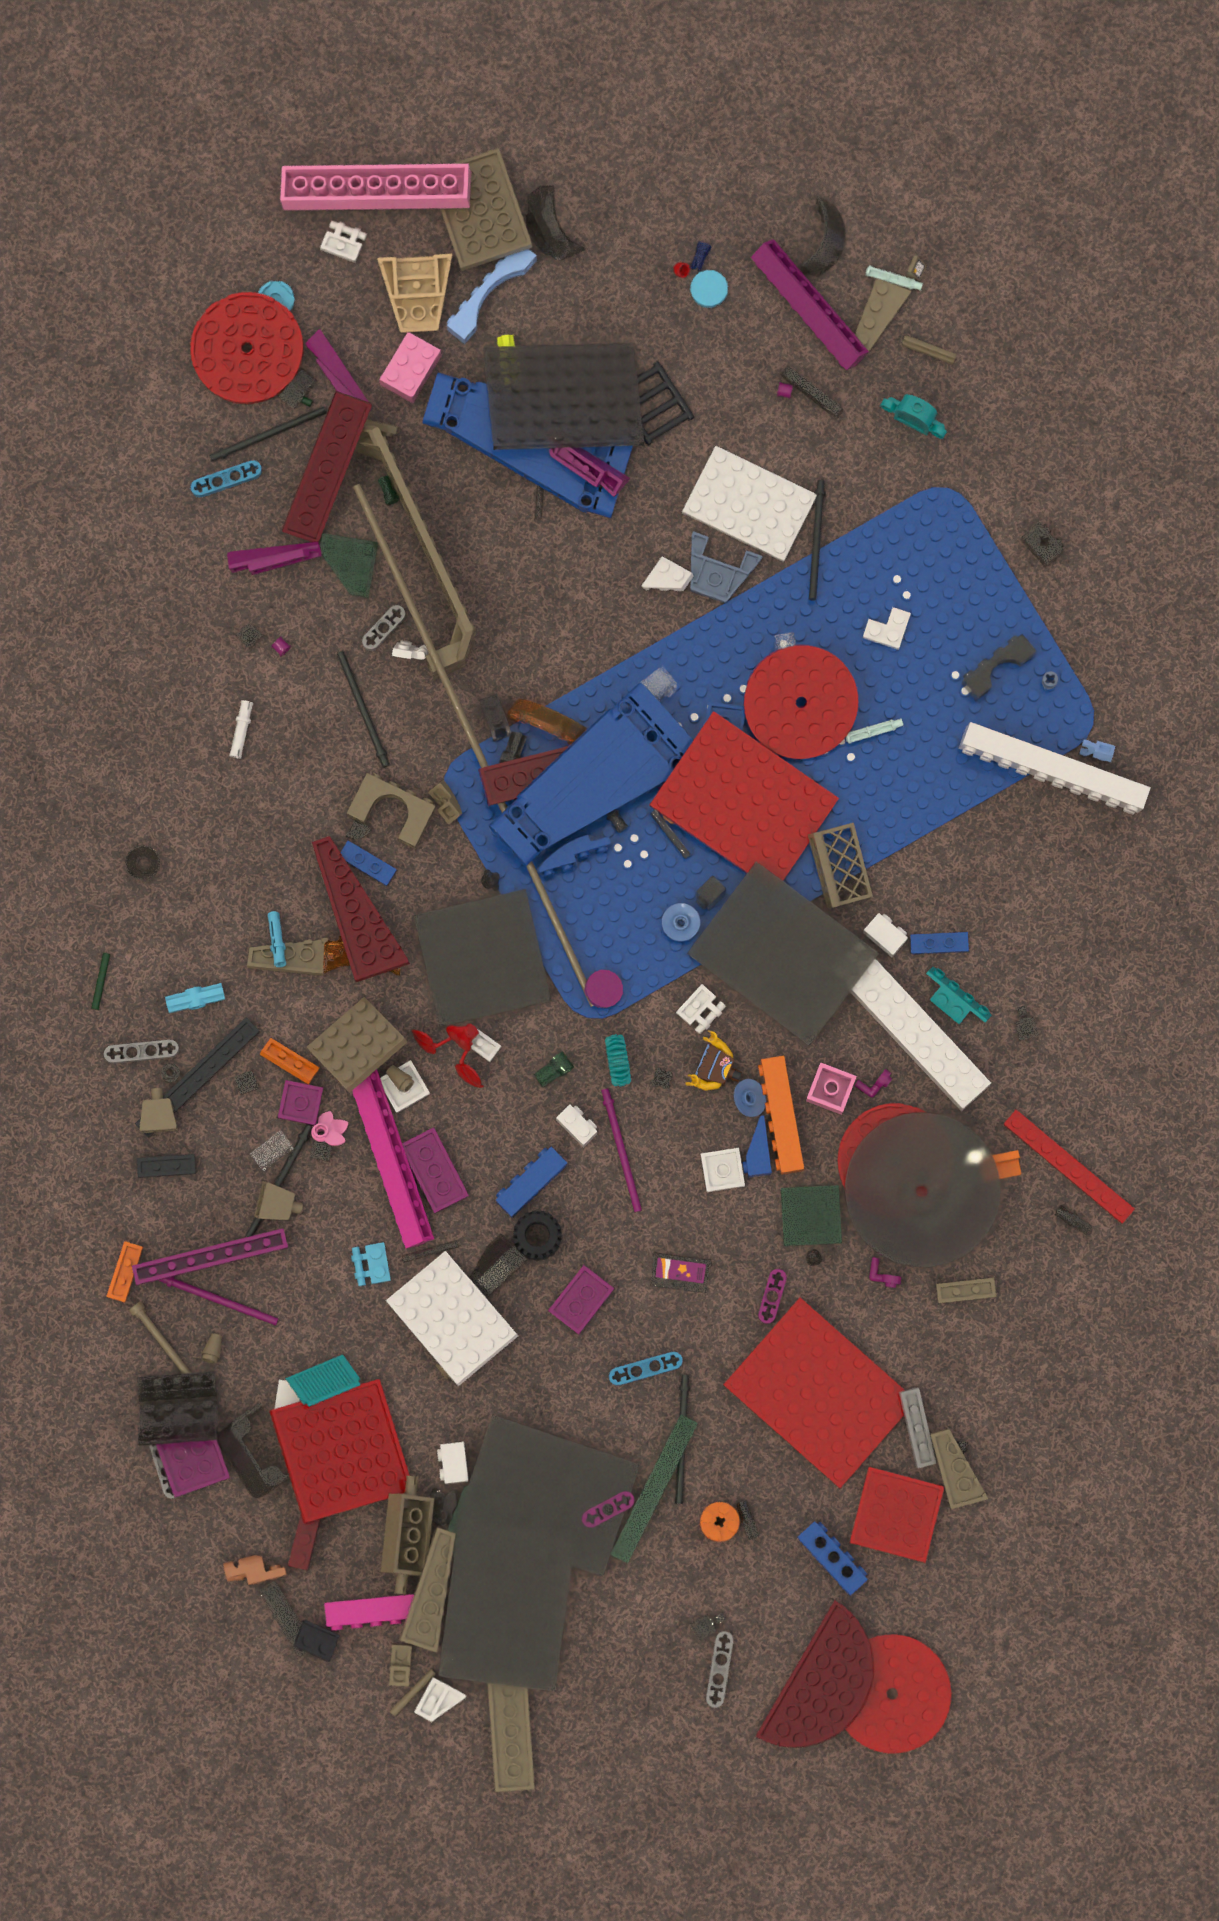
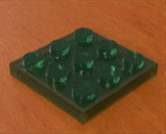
(811, 1215)

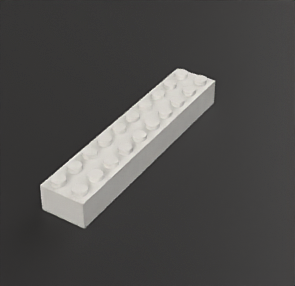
(1054, 768)
(919, 1036)

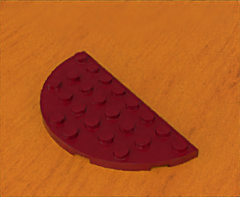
(825, 1685)

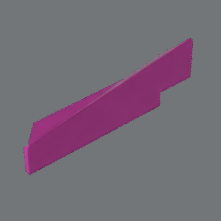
(333, 366)
(590, 468)
(271, 558)

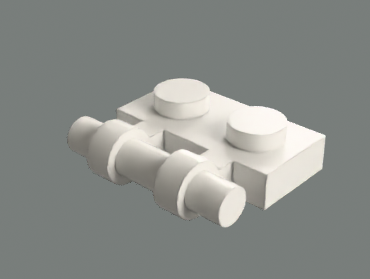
(341, 246)
(407, 650)
(696, 1004)

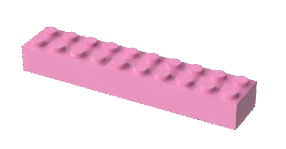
(375, 187)

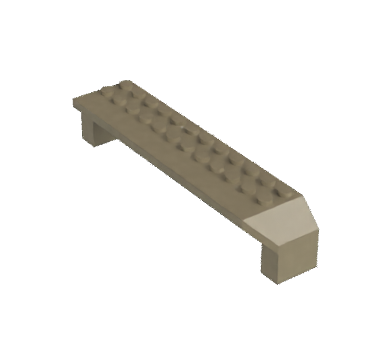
(457, 653)

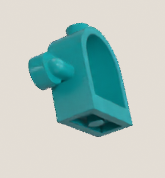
(915, 414)

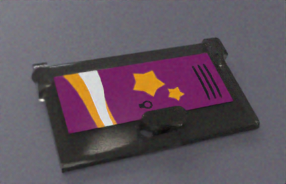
(680, 1272)

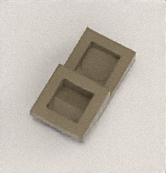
(449, 806)
(400, 1664)

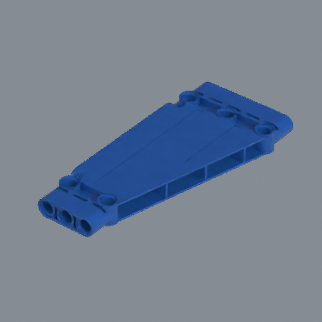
(473, 427)
(595, 775)

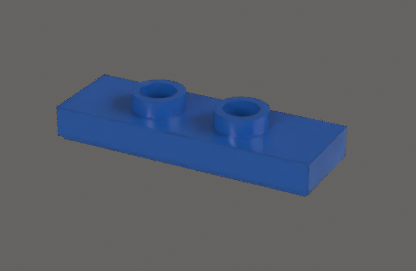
(368, 863)
(939, 943)

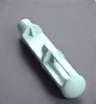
(893, 278)
(873, 730)

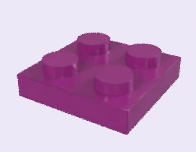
(300, 1103)

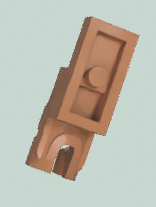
(254, 1569)

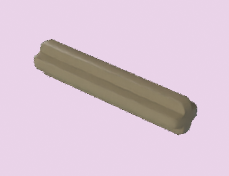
(929, 349)

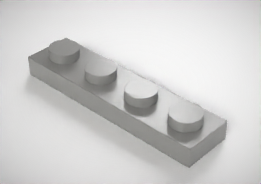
(917, 1427)

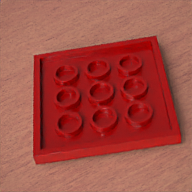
(896, 1514)

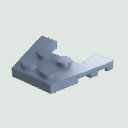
(714, 577)

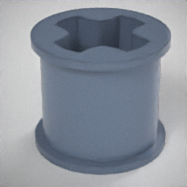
(1049, 675)

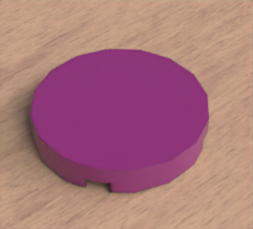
(603, 989)

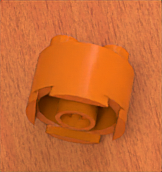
(725, 1512)

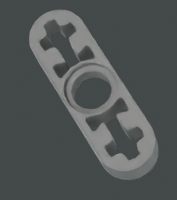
(396, 620)

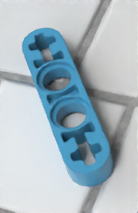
(225, 476)
(646, 1371)

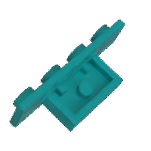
(954, 1000)

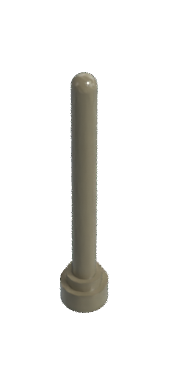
(139, 1311)

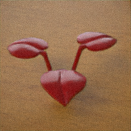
(463, 1037)

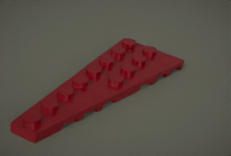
(363, 932)

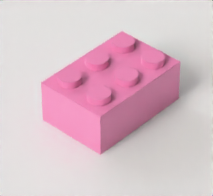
(410, 367)

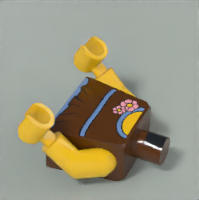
(714, 1066)

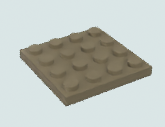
(356, 1044)

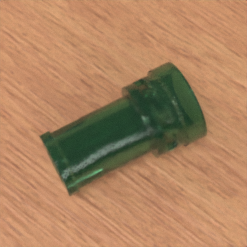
(390, 495)

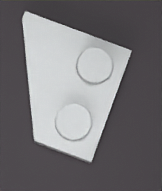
(668, 576)
(438, 1700)

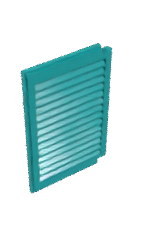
(324, 1381)

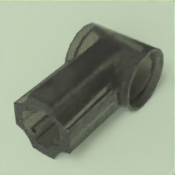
(514, 747)

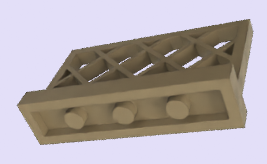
(824, 869)

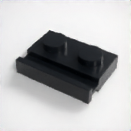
(316, 1640)

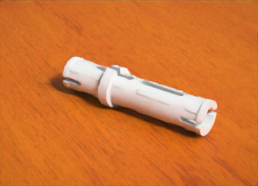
(241, 728)

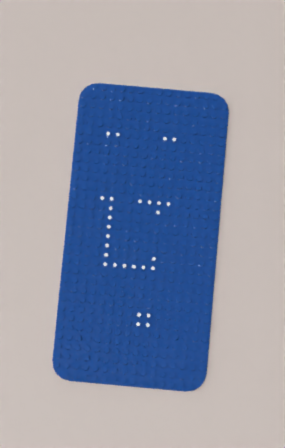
(894, 786)

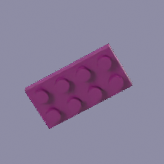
(434, 1170)

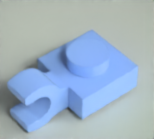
(1099, 750)

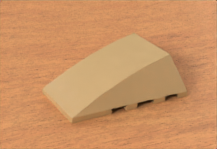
(416, 290)

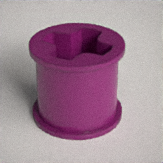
(784, 390)
(281, 646)

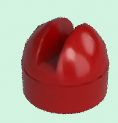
(681, 269)

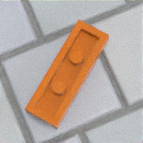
(289, 1061)
(123, 1273)

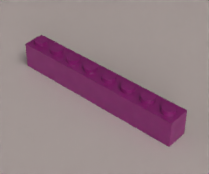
(809, 304)
(209, 1257)

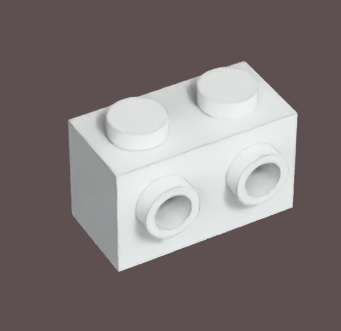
(576, 1125)

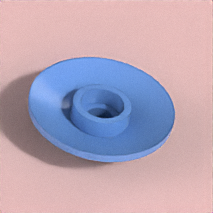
(680, 912)
(755, 1101)

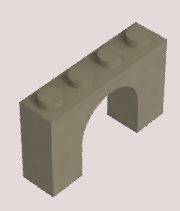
(375, 789)

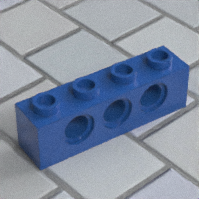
(808, 1539)

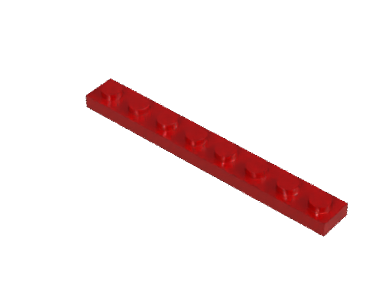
(1068, 1166)

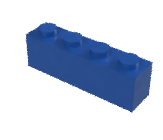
(531, 1182)

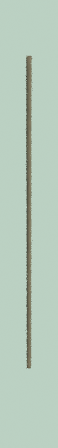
(464, 721)

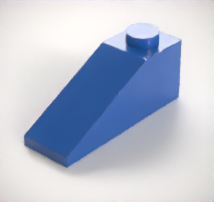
(757, 1157)

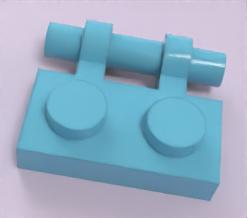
(377, 1264)

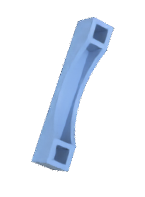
(464, 323)

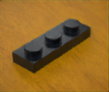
(166, 1166)

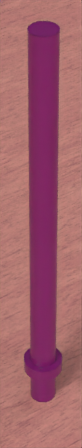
(608, 1102)
(220, 1300)

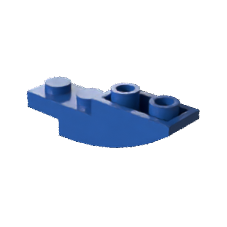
(565, 856)

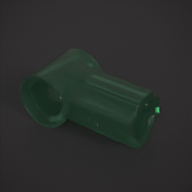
(557, 1067)

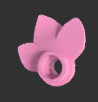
(332, 1129)

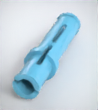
(277, 946)

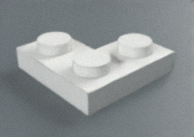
(889, 634)

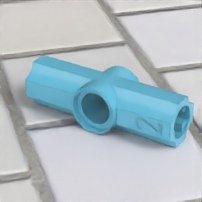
(195, 998)

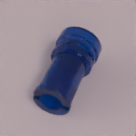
(702, 250)

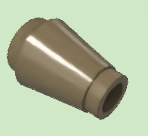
(400, 1079)
(212, 1350)

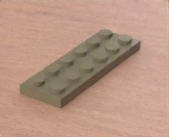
(510, 1737)

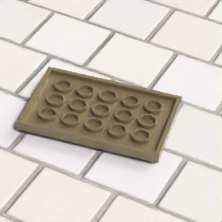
(494, 220)

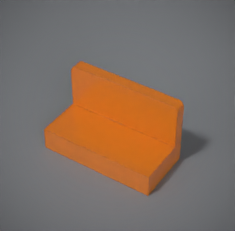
(1007, 1164)

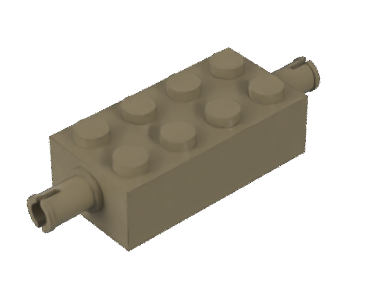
(407, 1534)

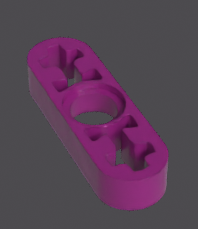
(780, 1284)
(597, 1521)

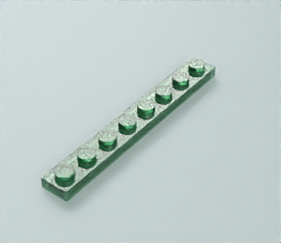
(654, 1488)

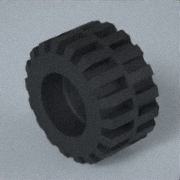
(533, 1218)

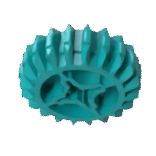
(618, 1060)

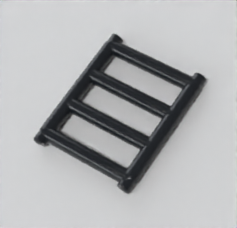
(677, 399)

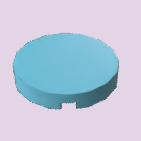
(709, 288)
(277, 289)

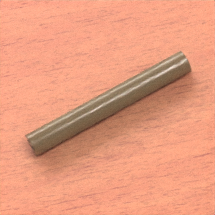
(412, 1693)

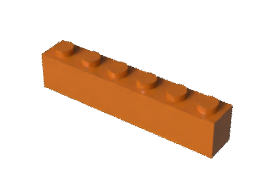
(782, 1115)

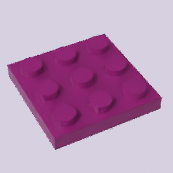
(192, 1465)

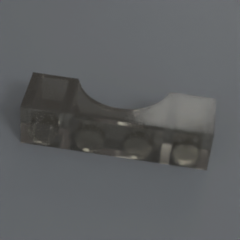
(1016, 652)

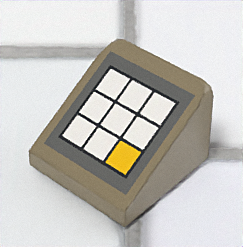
(916, 269)

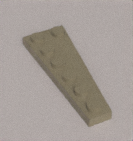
(427, 1605)

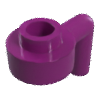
(883, 1080)
(889, 1280)

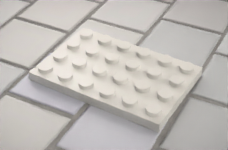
(749, 503)
(451, 1318)

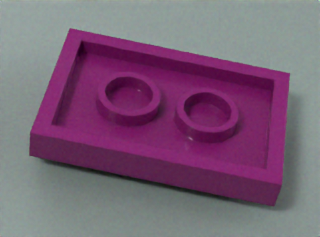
(581, 1299)

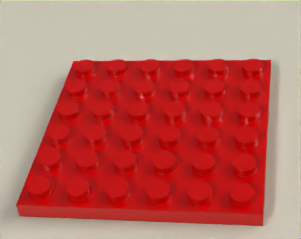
(341, 1451)

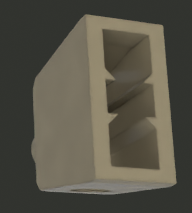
(157, 1114)
(276, 1203)

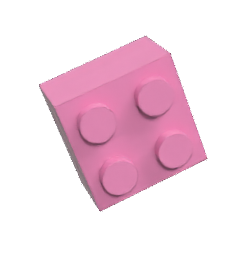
(831, 1088)

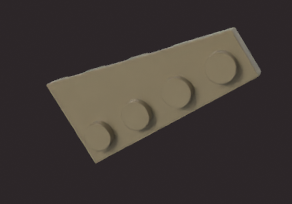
(879, 311)
(300, 957)
(957, 1476)

